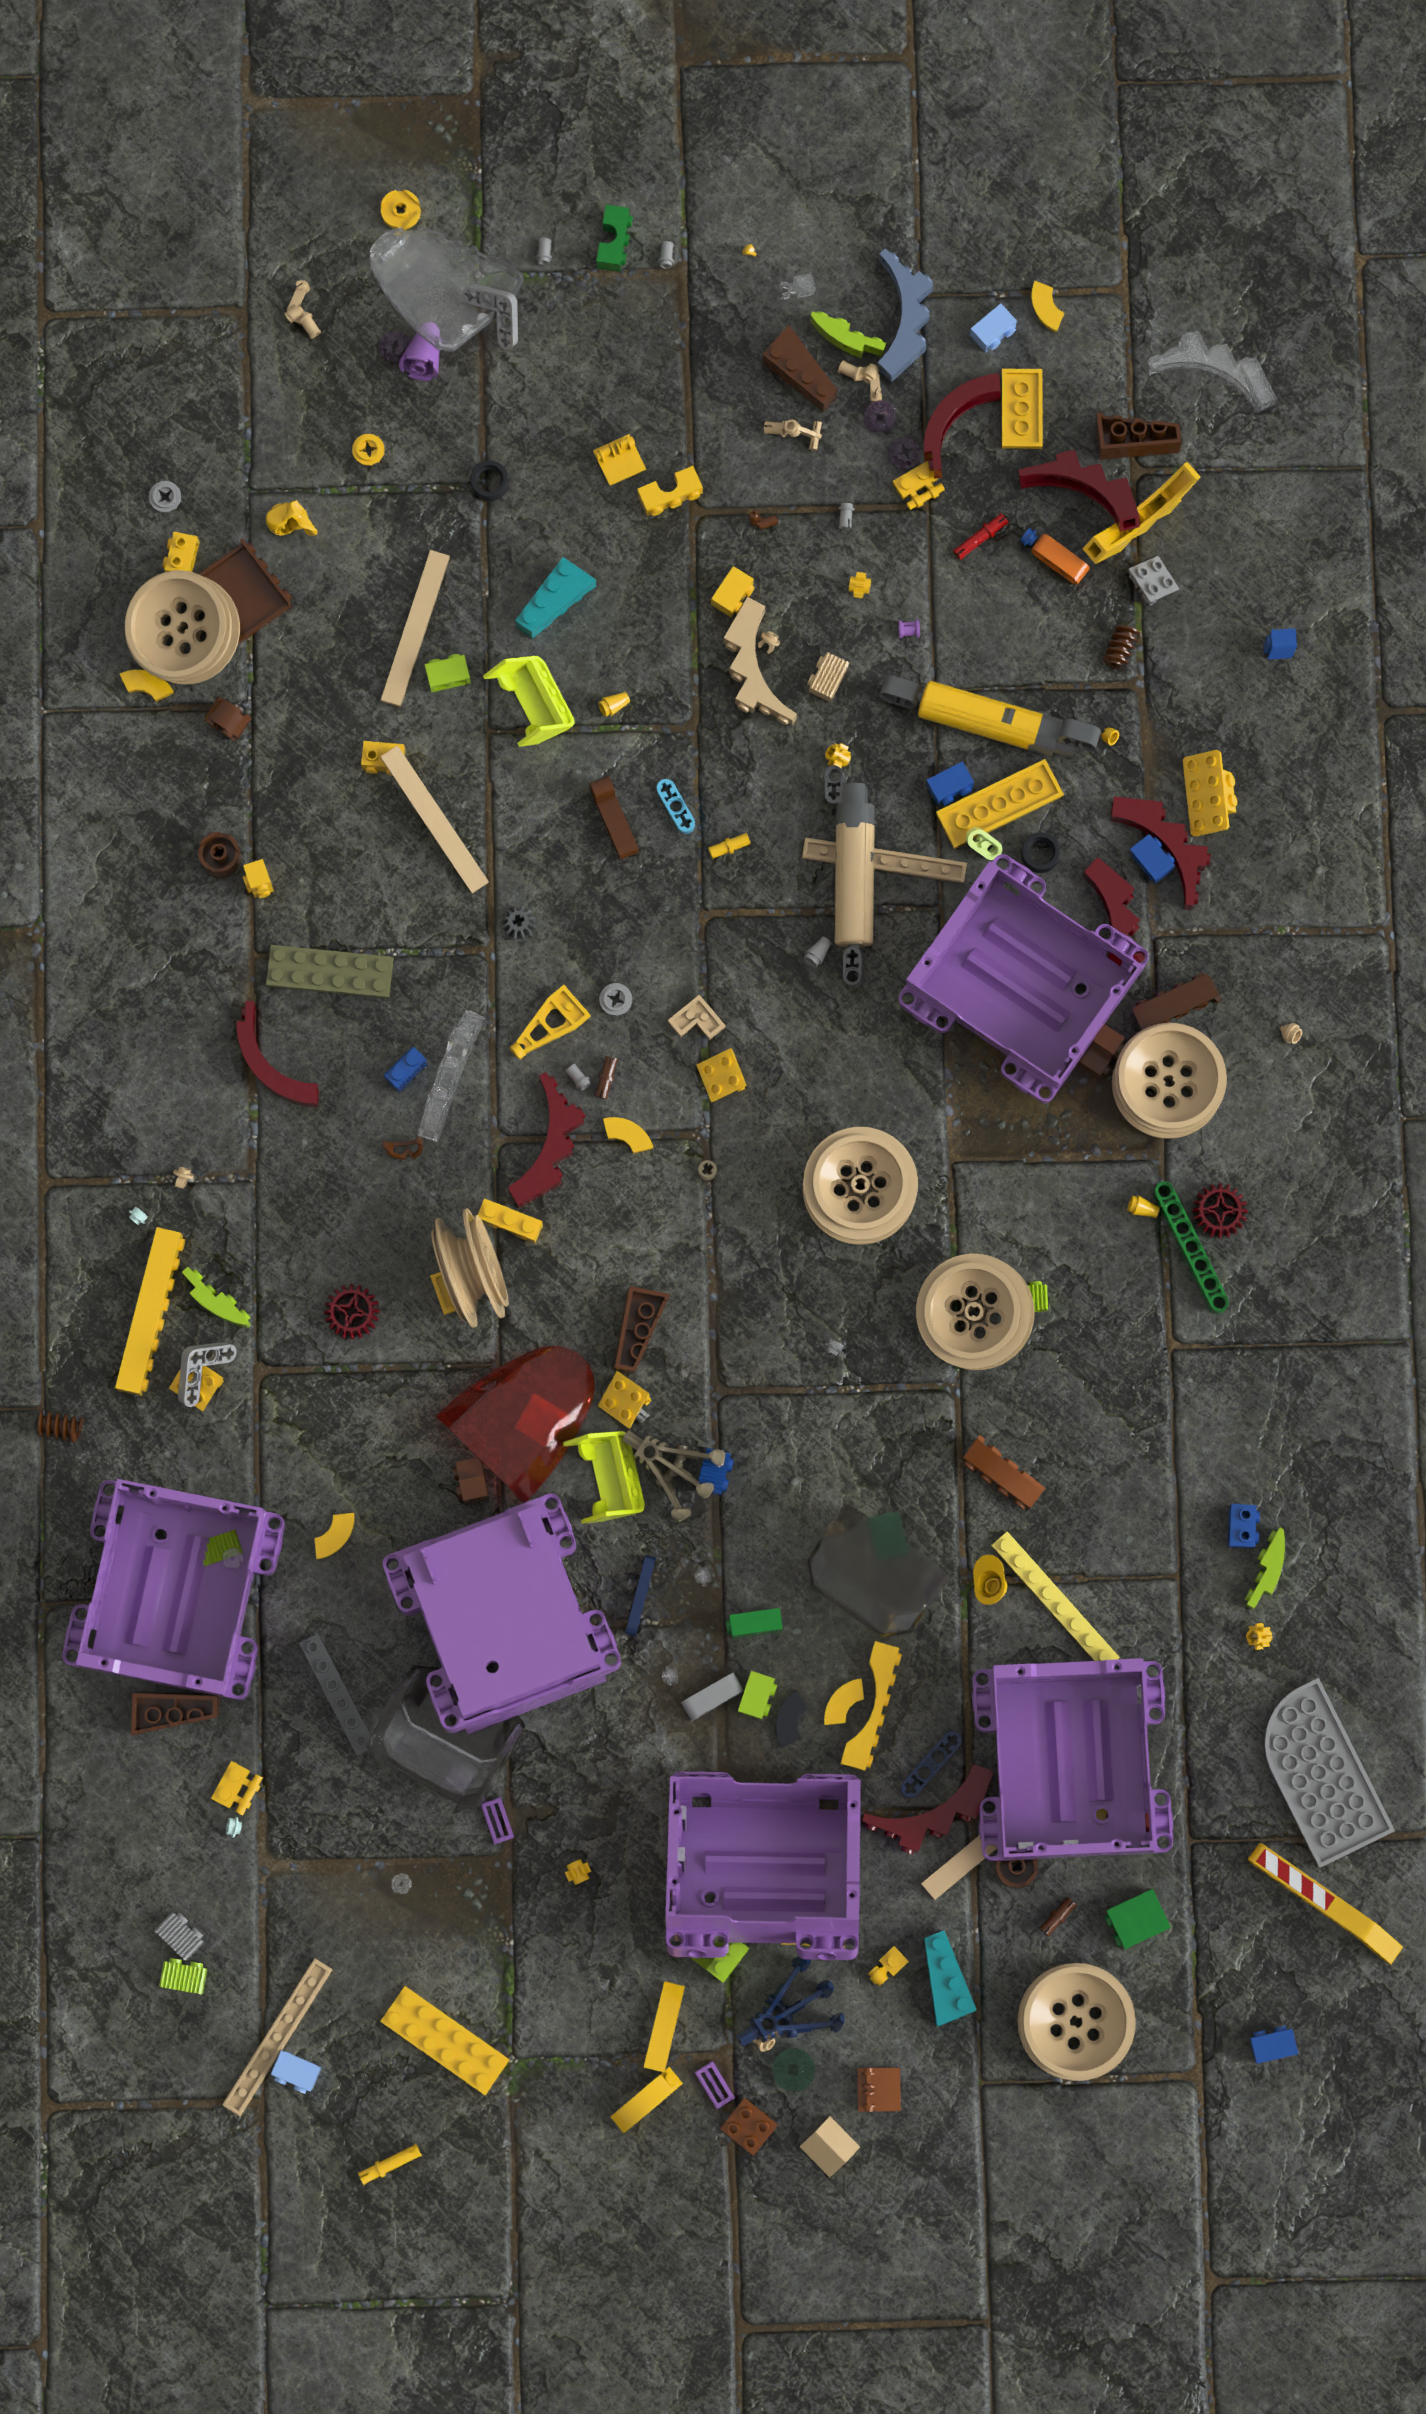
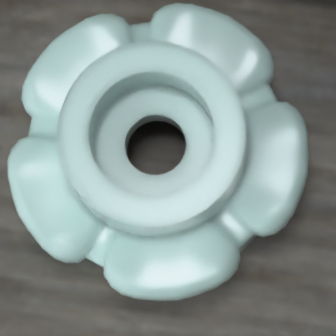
(137, 1216)
(233, 1826)

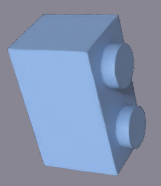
(993, 328)
(295, 2071)

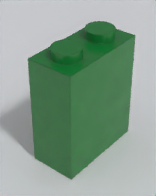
(754, 1623)
(1136, 1919)

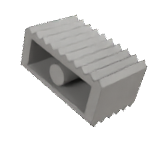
(179, 1935)

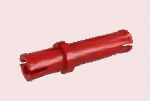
(987, 530)

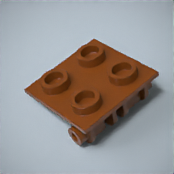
(879, 2089)
(749, 2126)

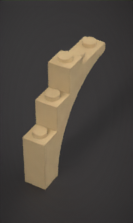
(745, 668)

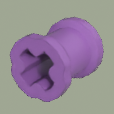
(909, 628)

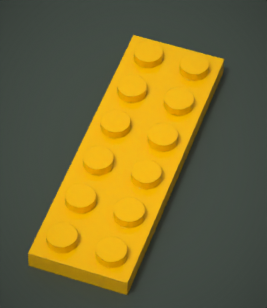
(1000, 803)
(445, 2040)

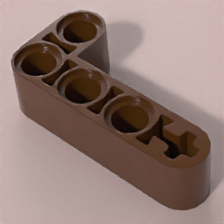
(613, 817)

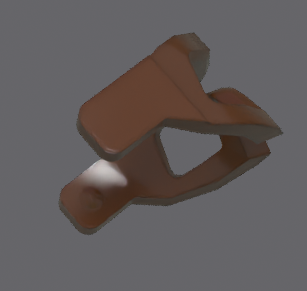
(389, 1146)

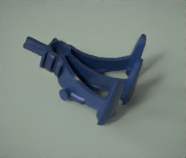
(786, 2013)

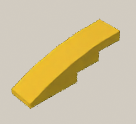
(664, 2026)

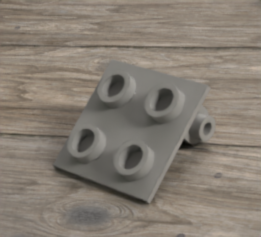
(1152, 580)

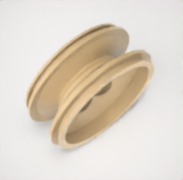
(148, 634)
(1186, 1049)
(1114, 2024)

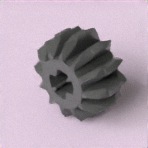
(511, 920)

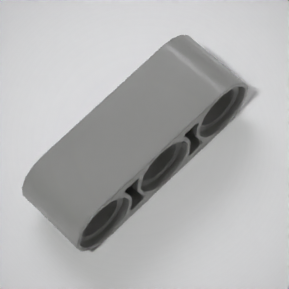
(712, 1696)

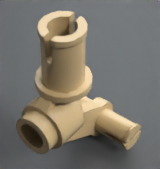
(297, 314)
(868, 374)
(793, 429)

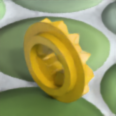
(360, 445)

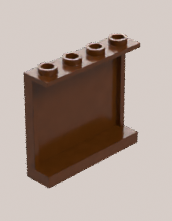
(250, 587)

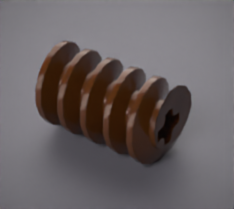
(1119, 645)
(59, 1426)

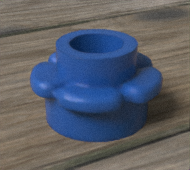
(1029, 537)

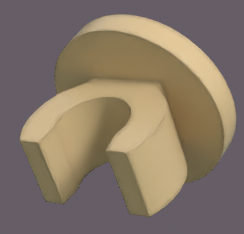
(771, 639)
(183, 1175)
(764, 2046)

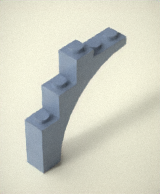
(911, 291)

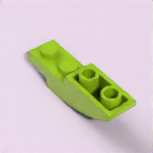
(838, 333)
(221, 1305)
(1272, 1561)

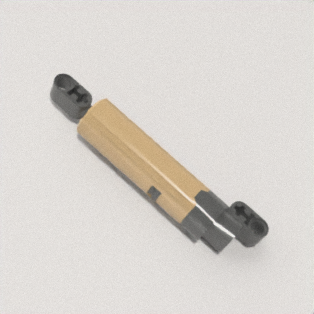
(852, 870)

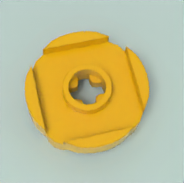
(400, 199)

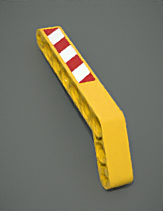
(1326, 1902)

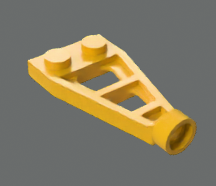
(568, 1007)

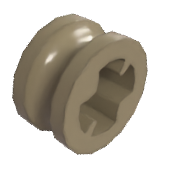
(701, 1169)

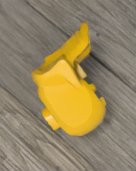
(289, 517)

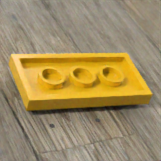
(1022, 409)

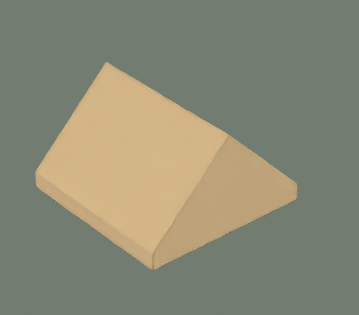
(829, 2146)

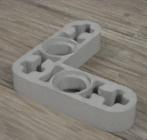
(498, 305)
(195, 1365)

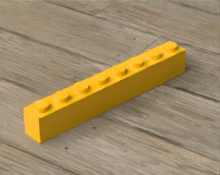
(149, 1311)

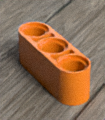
(1060, 559)

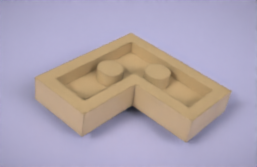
(699, 1014)

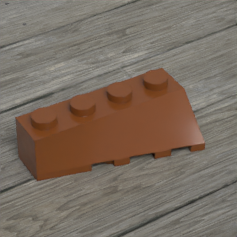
(1003, 1474)

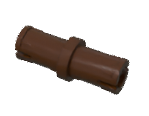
(606, 1077)
(1058, 1916)

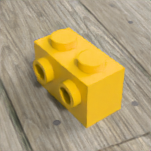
(181, 553)
(732, 592)
(371, 756)
(257, 879)

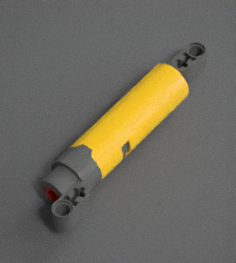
(992, 718)

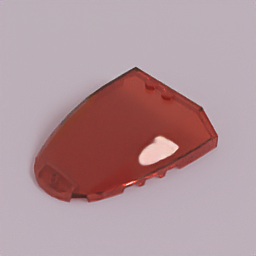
(524, 1415)

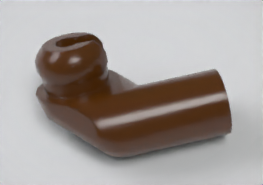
(761, 522)

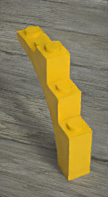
(1153, 508)

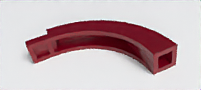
(960, 400)
(282, 1086)

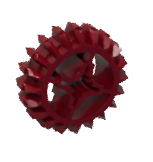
(1228, 1210)
(360, 1315)

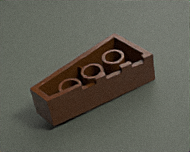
(1133, 437)
(1177, 1002)
(637, 1325)

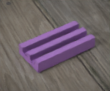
(503, 1838)
(723, 2100)

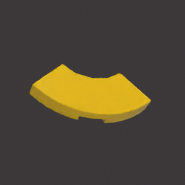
(1044, 307)
(145, 682)
(628, 1132)
(336, 1536)
(842, 1701)

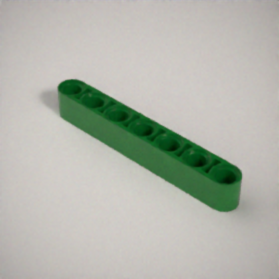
(1190, 1237)

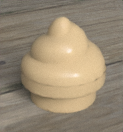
(1291, 1033)

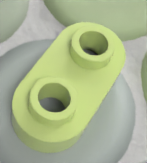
(982, 842)

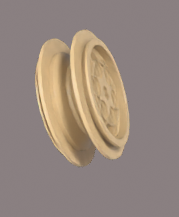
(850, 1150)
(469, 1268)
(951, 1283)

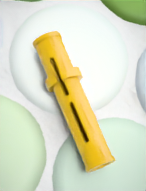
(389, 2164)

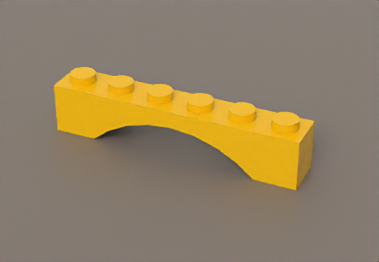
(882, 1664)

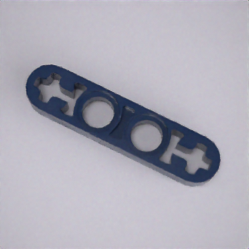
(640, 1595)
(931, 1764)

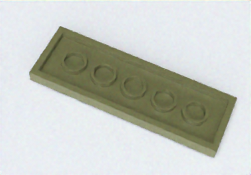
(330, 971)

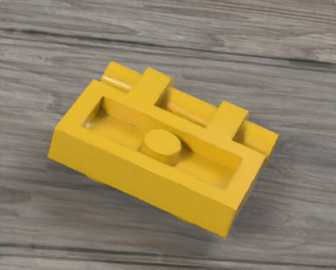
(914, 481)
(231, 1785)

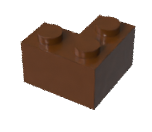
(1103, 1049)
(471, 1481)

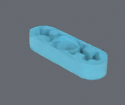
(663, 796)

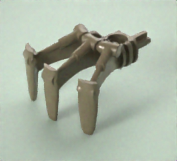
(663, 1480)

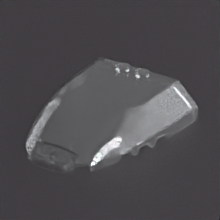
(426, 279)

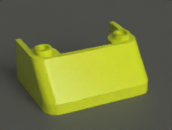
(537, 695)
(614, 1473)

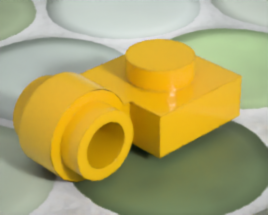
(891, 1962)

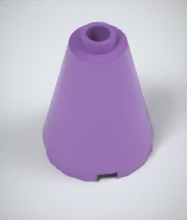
(420, 359)

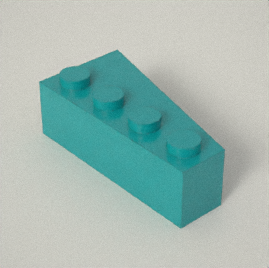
(558, 592)
(948, 1988)

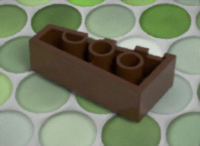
(799, 369)
(164, 1710)

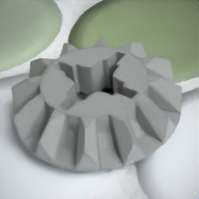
(165, 488)
(612, 990)

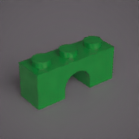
(612, 255)

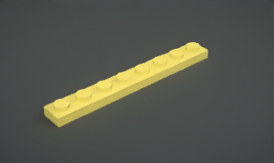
(1053, 1599)

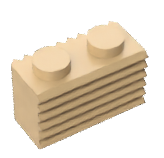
(828, 676)

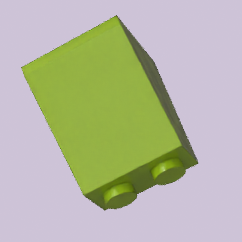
(723, 1966)

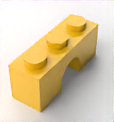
(656, 500)
(510, 1220)

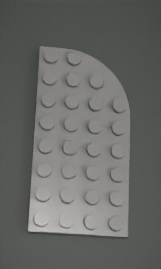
(1322, 1776)

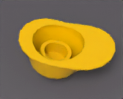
(989, 1580)

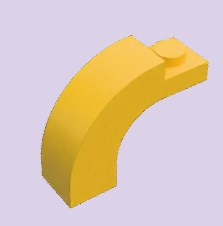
(646, 2100)

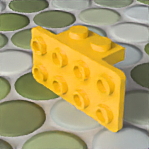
(1208, 793)

